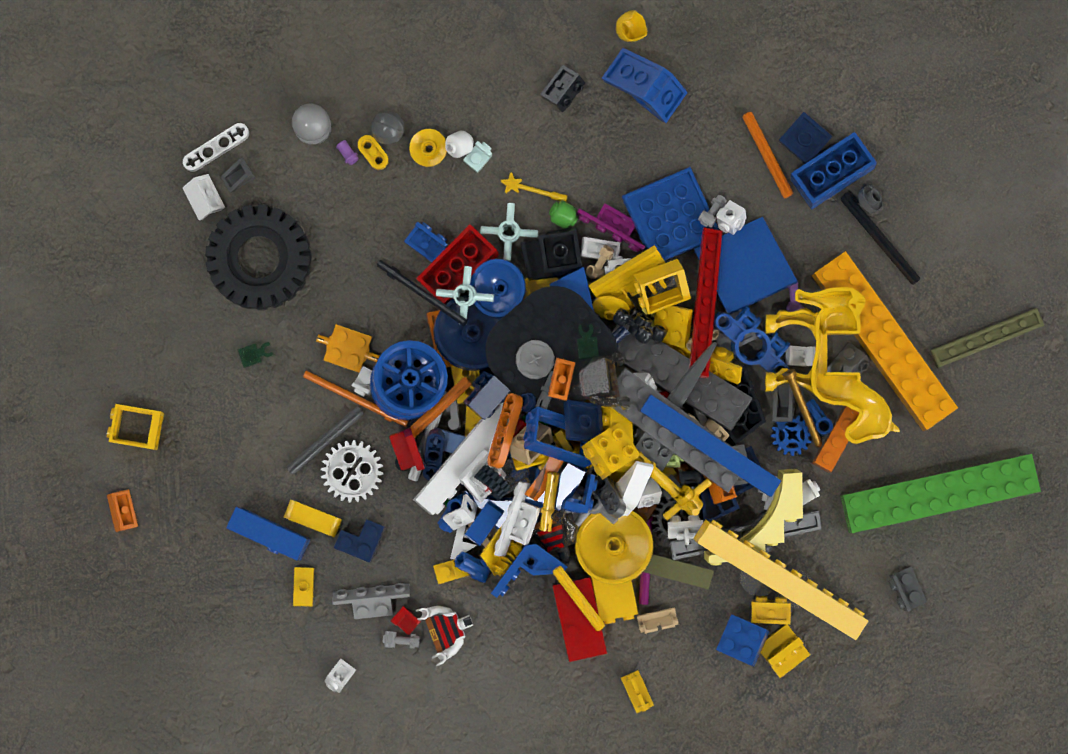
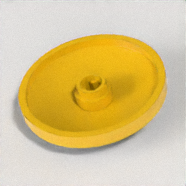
(616, 550)

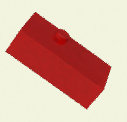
(448, 268)
(579, 635)

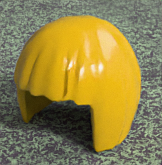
(631, 26)

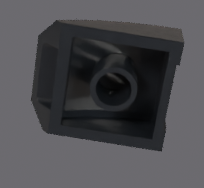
(560, 252)

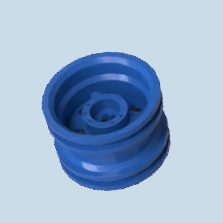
(431, 365)

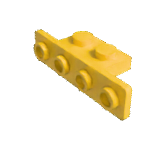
(720, 363)

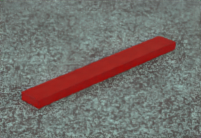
(706, 295)

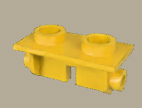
(637, 691)

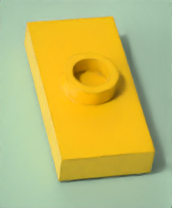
(303, 586)

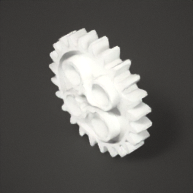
(366, 481)

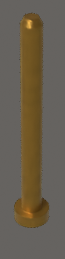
(790, 376)

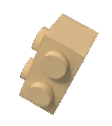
(517, 445)

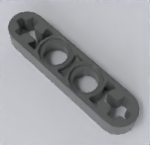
(604, 492)

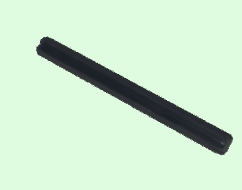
(880, 238)

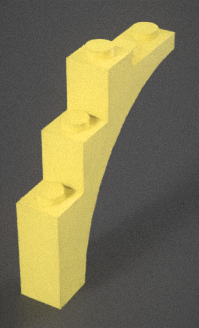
(786, 506)

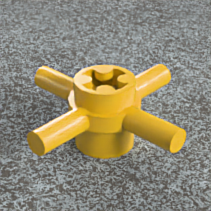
(688, 500)

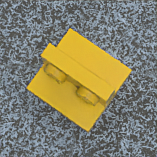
(784, 650)

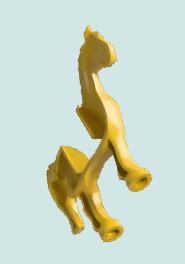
(835, 388)

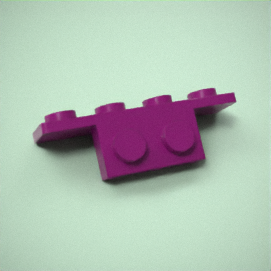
(615, 223)

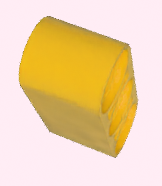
(312, 518)

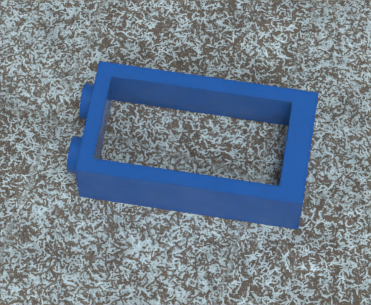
(557, 420)

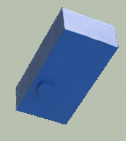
(833, 170)
(268, 533)

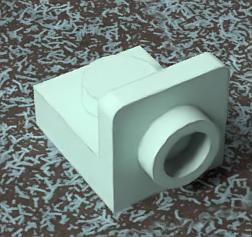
(478, 156)

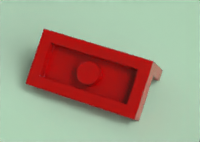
(406, 450)

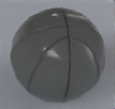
(387, 127)

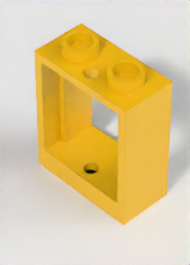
(667, 298)
(155, 428)

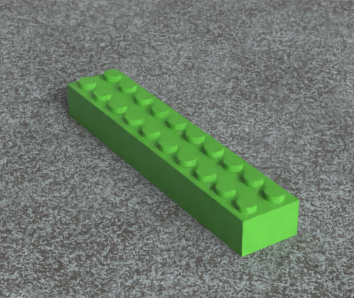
(940, 493)

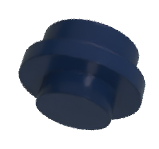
(529, 402)

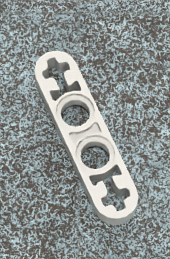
(217, 150)

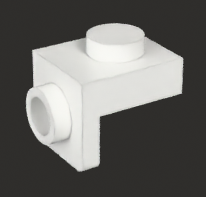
(800, 356)

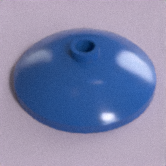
(490, 277)

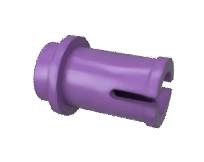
(347, 152)

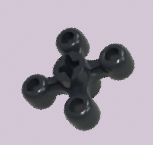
(639, 325)

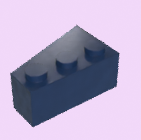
(714, 511)

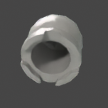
(311, 124)

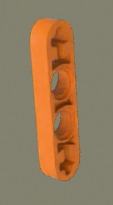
(511, 409)

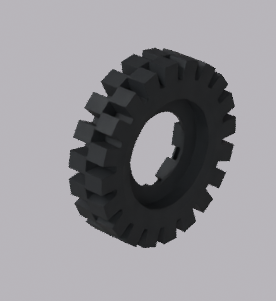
(250, 223)

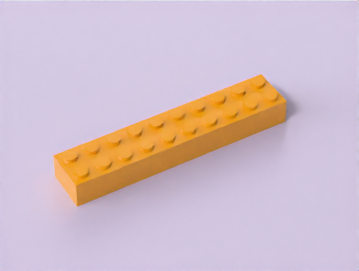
(890, 347)

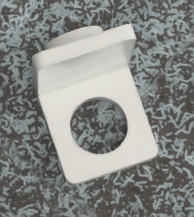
(462, 515)

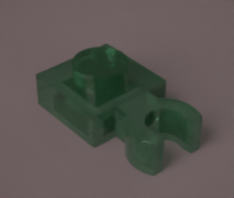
(587, 345)
(252, 354)

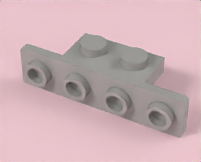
(371, 601)

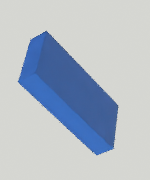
(483, 524)

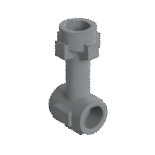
(708, 218)
(390, 640)

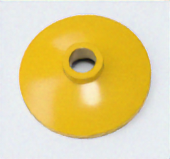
(421, 141)
(608, 305)

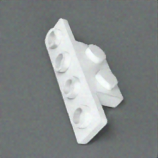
(519, 521)

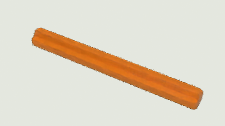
(767, 155)
(452, 395)

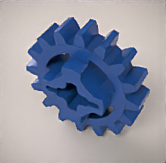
(785, 441)

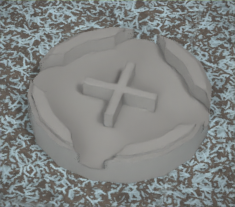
(535, 359)

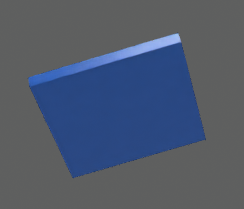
(669, 213)
(750, 267)

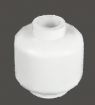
(459, 144)

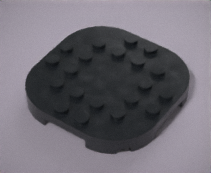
(553, 318)

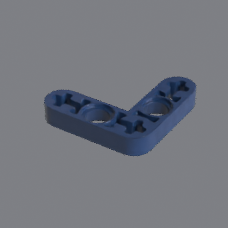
(433, 463)

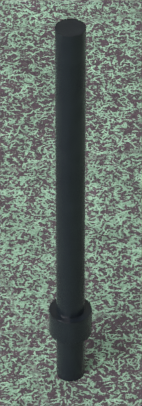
(394, 273)

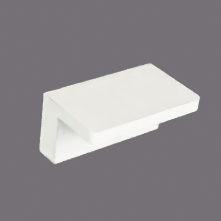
(203, 196)

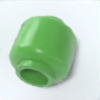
(563, 214)

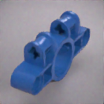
(738, 327)

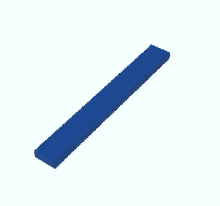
(710, 445)

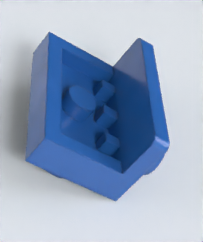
(426, 242)

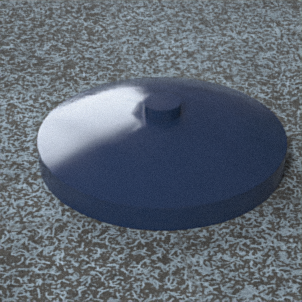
(464, 344)

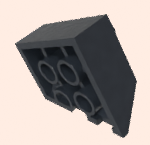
(752, 416)

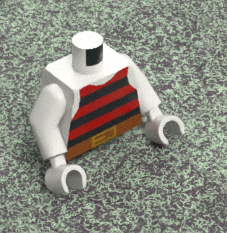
(445, 630)

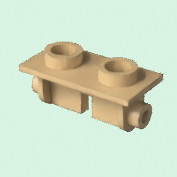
(649, 621)

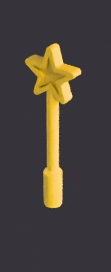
(514, 184)

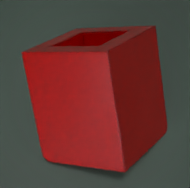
(405, 620)

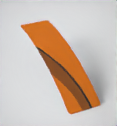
(539, 485)

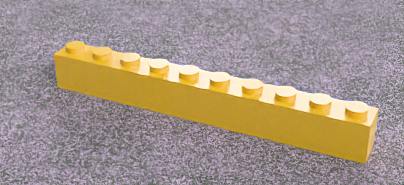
(780, 579)

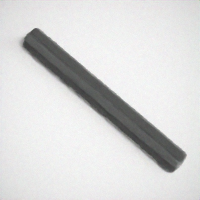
(325, 440)

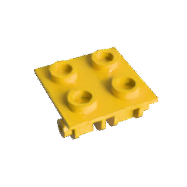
(499, 564)

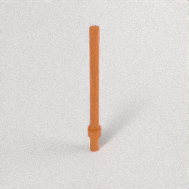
(351, 396)

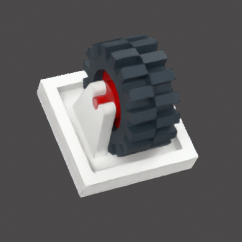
(483, 479)

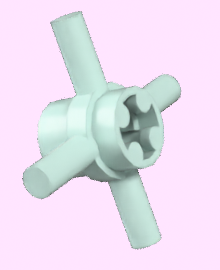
(504, 226)
(473, 295)

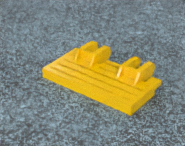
(621, 280)

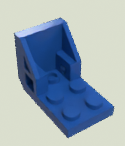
(647, 83)
(543, 564)

